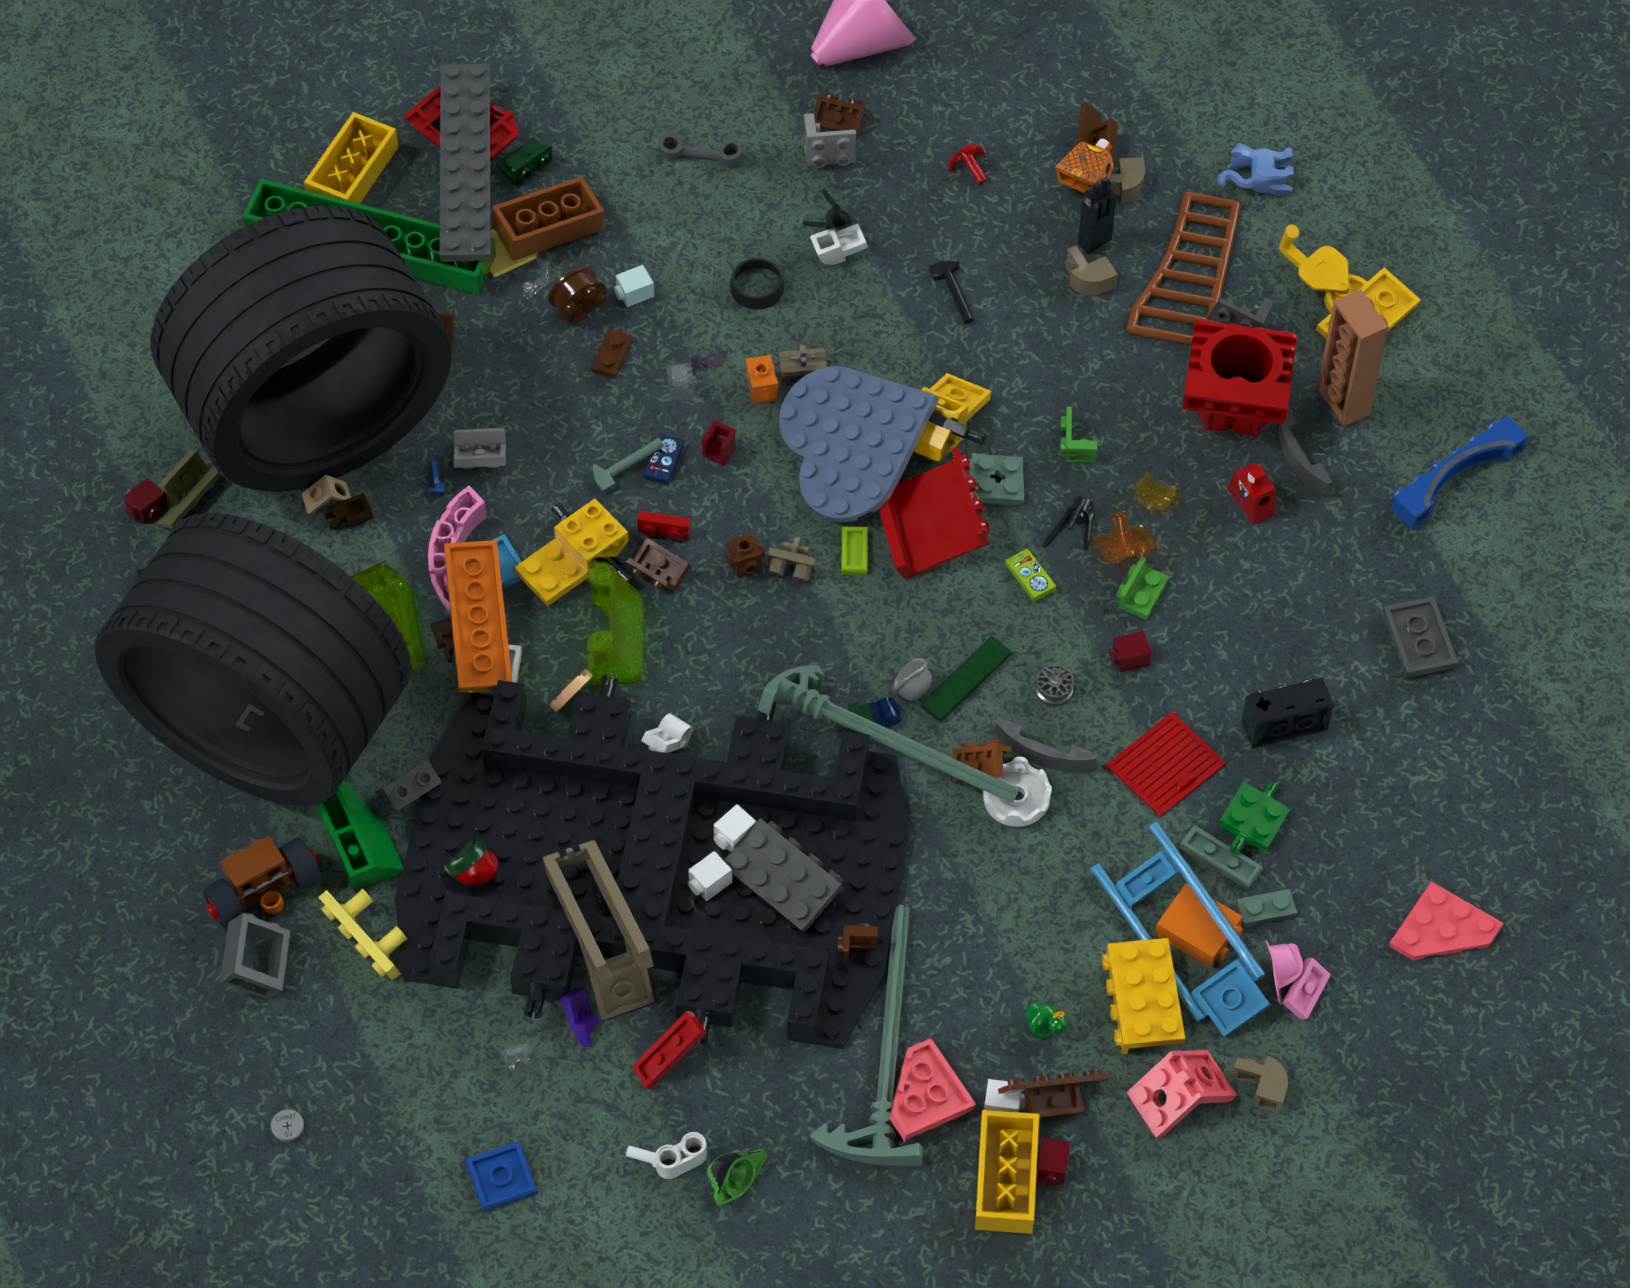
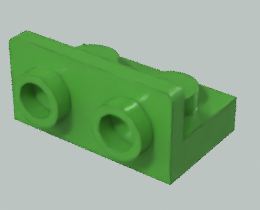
(1141, 590)

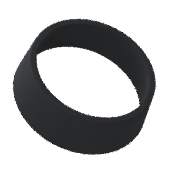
(755, 302)

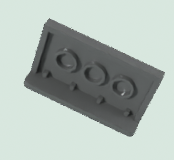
(783, 874)

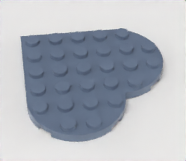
(852, 438)

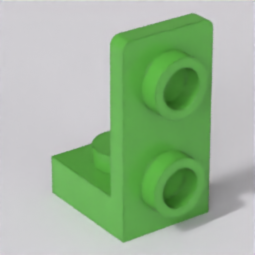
(1075, 450)

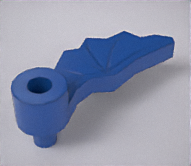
(439, 487)

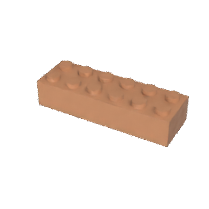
(1352, 357)

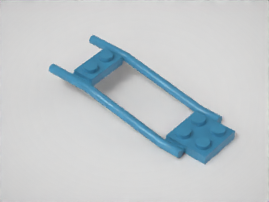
(1231, 994)

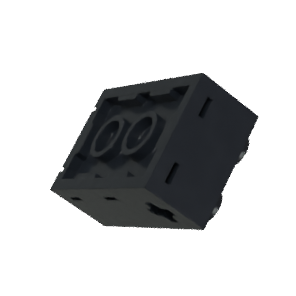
(1287, 712)

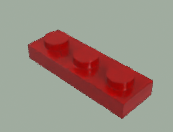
(669, 1049)

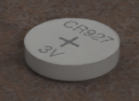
(287, 1125)

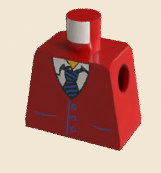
(1253, 487)

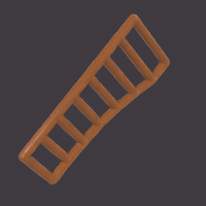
(1174, 254)

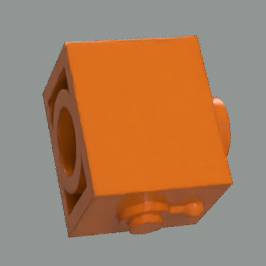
(761, 379)

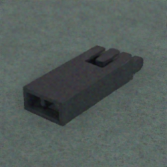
(1097, 216)

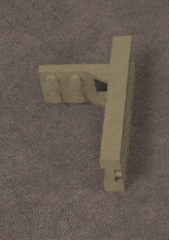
(620, 981)

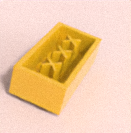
(353, 159)
(1007, 1172)

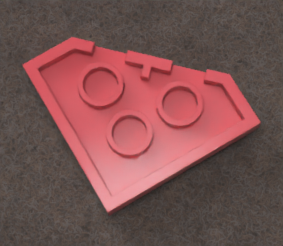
(1443, 926)
(927, 1092)

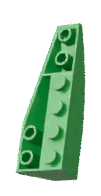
(358, 839)

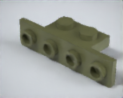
(185, 487)

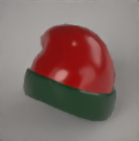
(473, 864)

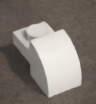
(835, 246)

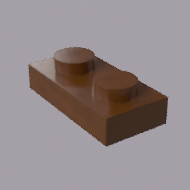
(612, 353)

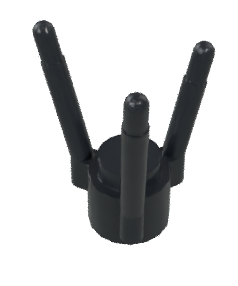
(835, 216)
(1078, 513)

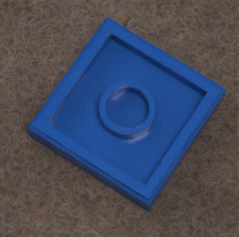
(501, 1176)

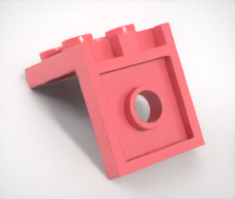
(1187, 1081)

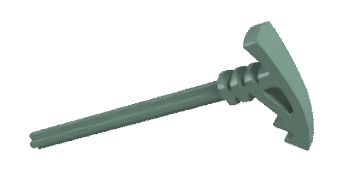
(798, 689)
(881, 1129)

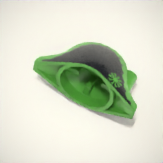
(734, 1173)

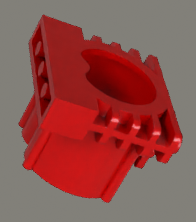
(1235, 401)

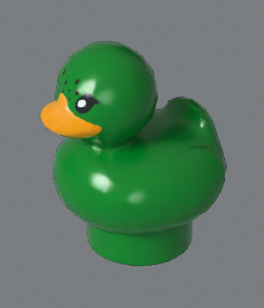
(1045, 1019)

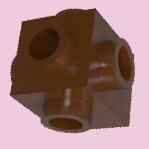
(744, 555)

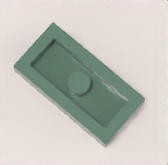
(1266, 908)

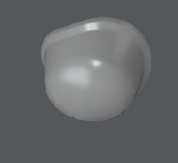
(913, 680)

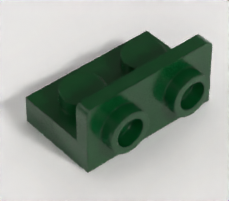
(525, 161)

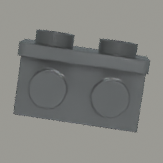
(410, 785)

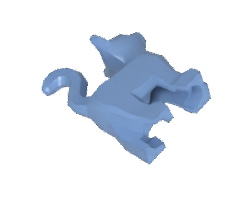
(1264, 170)

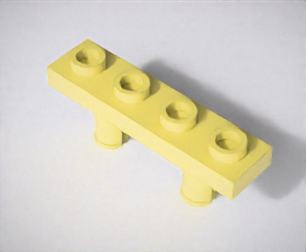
(346, 916)

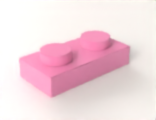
(1306, 989)

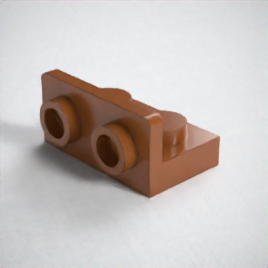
(983, 758)

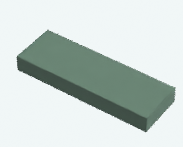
(1218, 856)

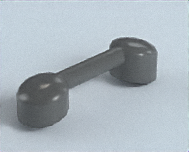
(729, 153)

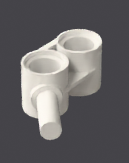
(683, 1159)

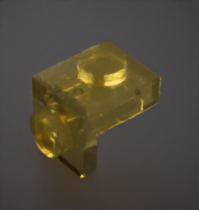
(1154, 495)

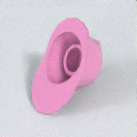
(1286, 965)

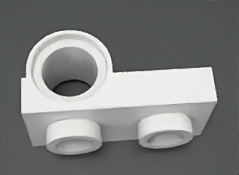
(669, 736)

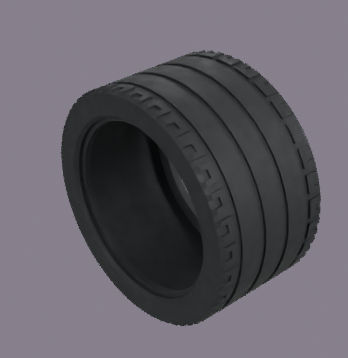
(300, 348)
(260, 621)

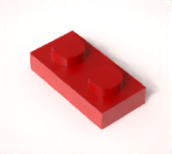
(663, 525)

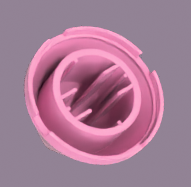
(858, 30)

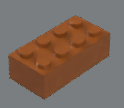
(547, 218)

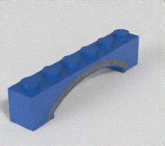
(1500, 441)

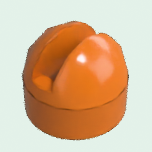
(272, 902)

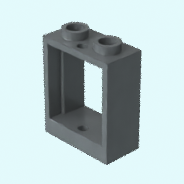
(248, 979)

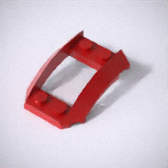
(427, 114)

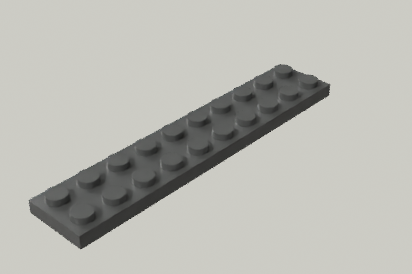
(465, 163)

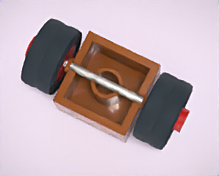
(257, 871)

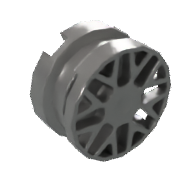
(1054, 687)

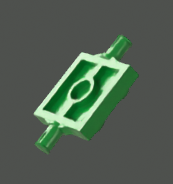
(1253, 817)

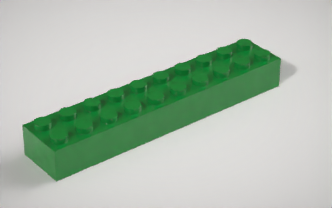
(413, 238)

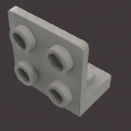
(827, 147)

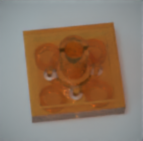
(1123, 541)

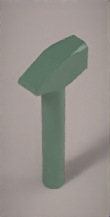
(604, 478)

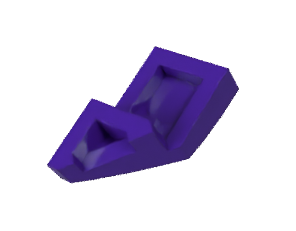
(579, 1015)

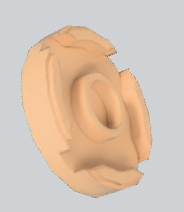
(571, 690)

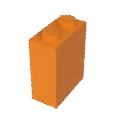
(1194, 930)

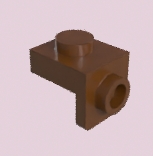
(857, 937)

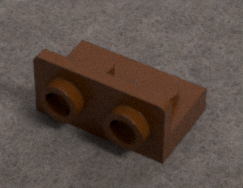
(839, 115)

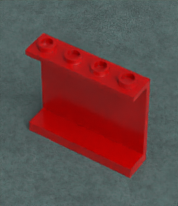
(934, 518)

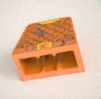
(1085, 165)

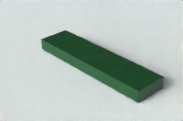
(966, 679)

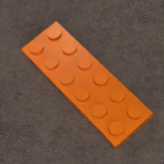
(477, 615)

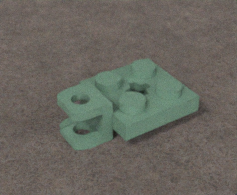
(1009, 468)

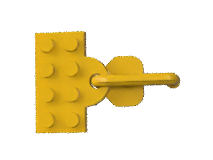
(1328, 272)

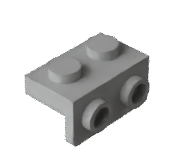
(479, 448)

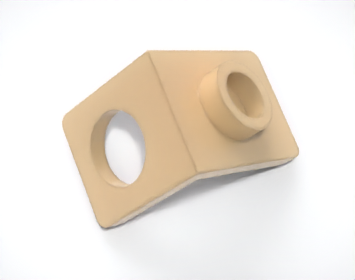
(324, 491)

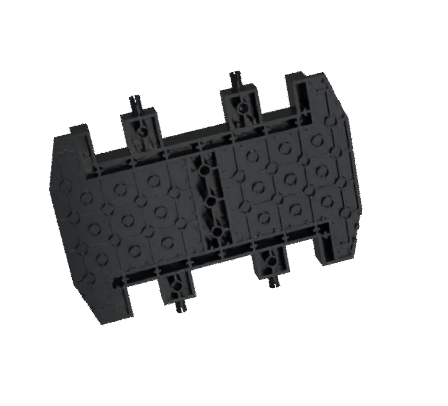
(652, 825)

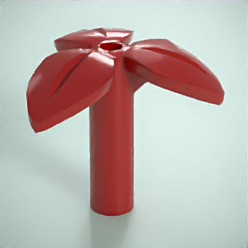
(967, 154)

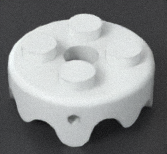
(1034, 787)

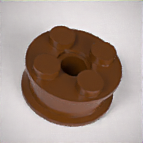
(577, 294)

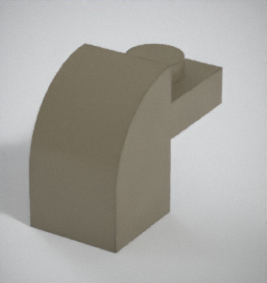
(1129, 180)
(1091, 277)
(1269, 1078)

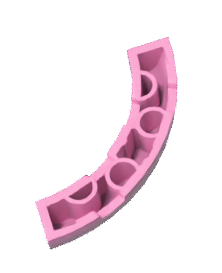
(455, 525)

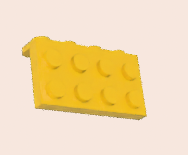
(1143, 994)

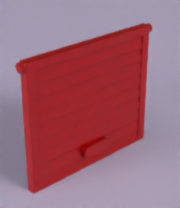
(1166, 764)

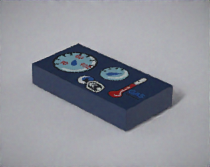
(663, 461)

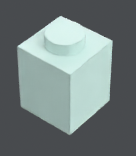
(634, 286)

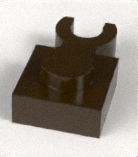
(352, 510)
(443, 636)

